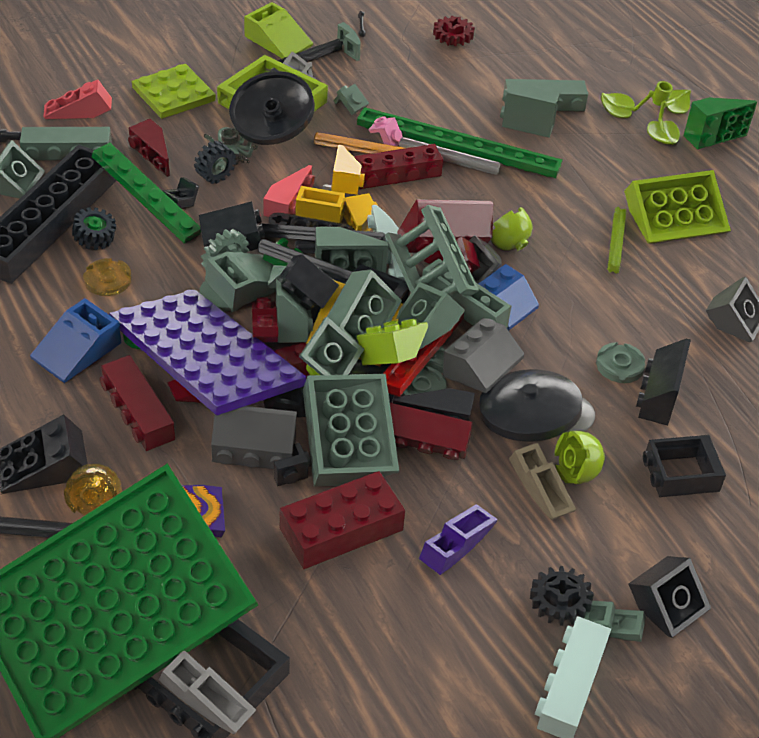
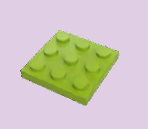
(173, 91)

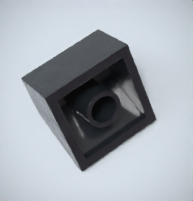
(670, 594)

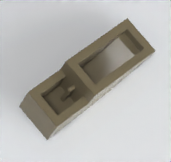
(542, 481)

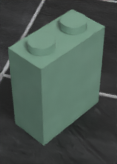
(529, 109)

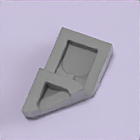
(299, 64)

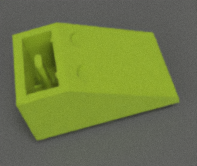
(275, 31)

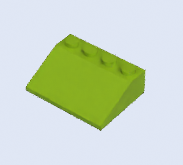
(677, 206)

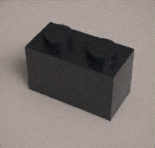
(307, 282)

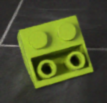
(392, 342)

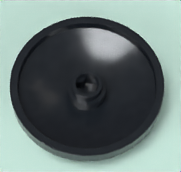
(272, 108)
(531, 405)

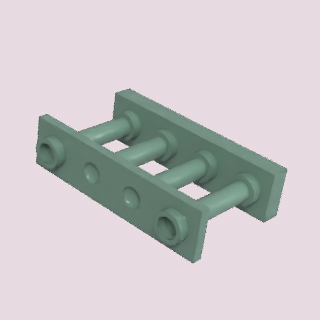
(445, 242)

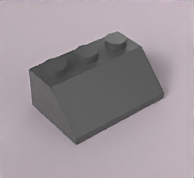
(482, 356)
(253, 436)

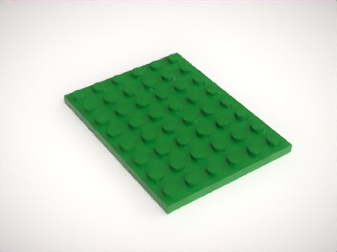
(112, 603)

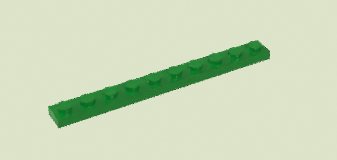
(468, 144)

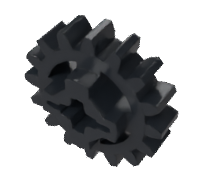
(561, 595)

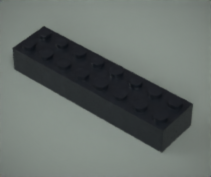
(49, 210)

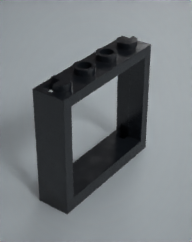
(253, 646)

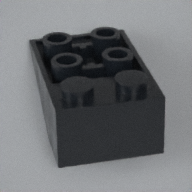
(42, 457)

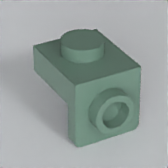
(351, 98)

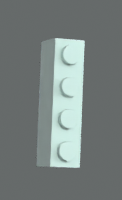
(573, 679)

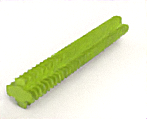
(616, 240)

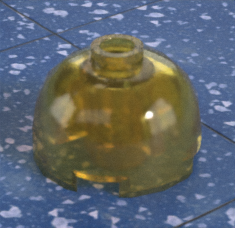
(91, 487)

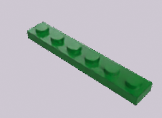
(147, 192)

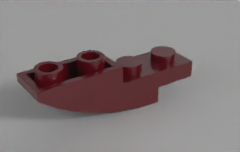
(264, 320)

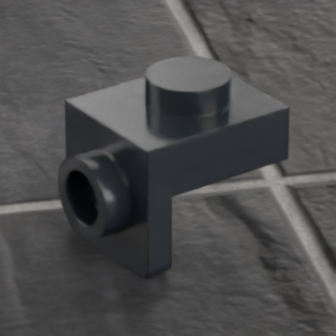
(184, 194)
(292, 468)

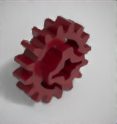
(453, 30)

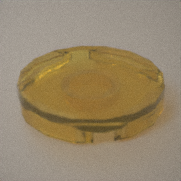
(107, 277)

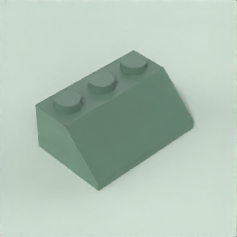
(363, 304)

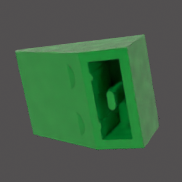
(718, 120)

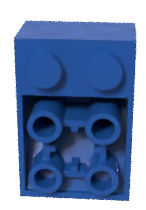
(77, 340)

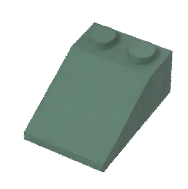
(349, 249)
(433, 307)

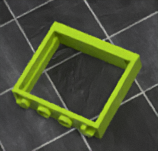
(228, 88)

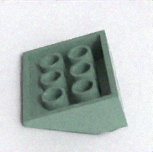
(349, 427)

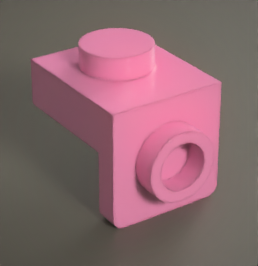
(388, 130)

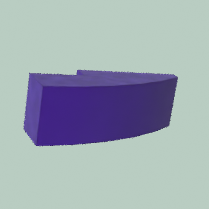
(457, 539)

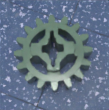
(225, 243)

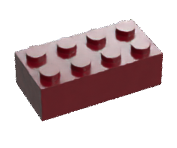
(341, 519)

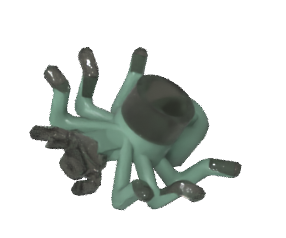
(230, 138)

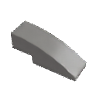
(206, 693)

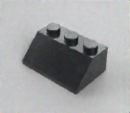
(663, 382)

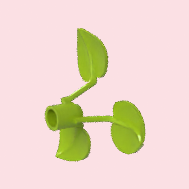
(662, 131)

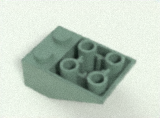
(239, 277)

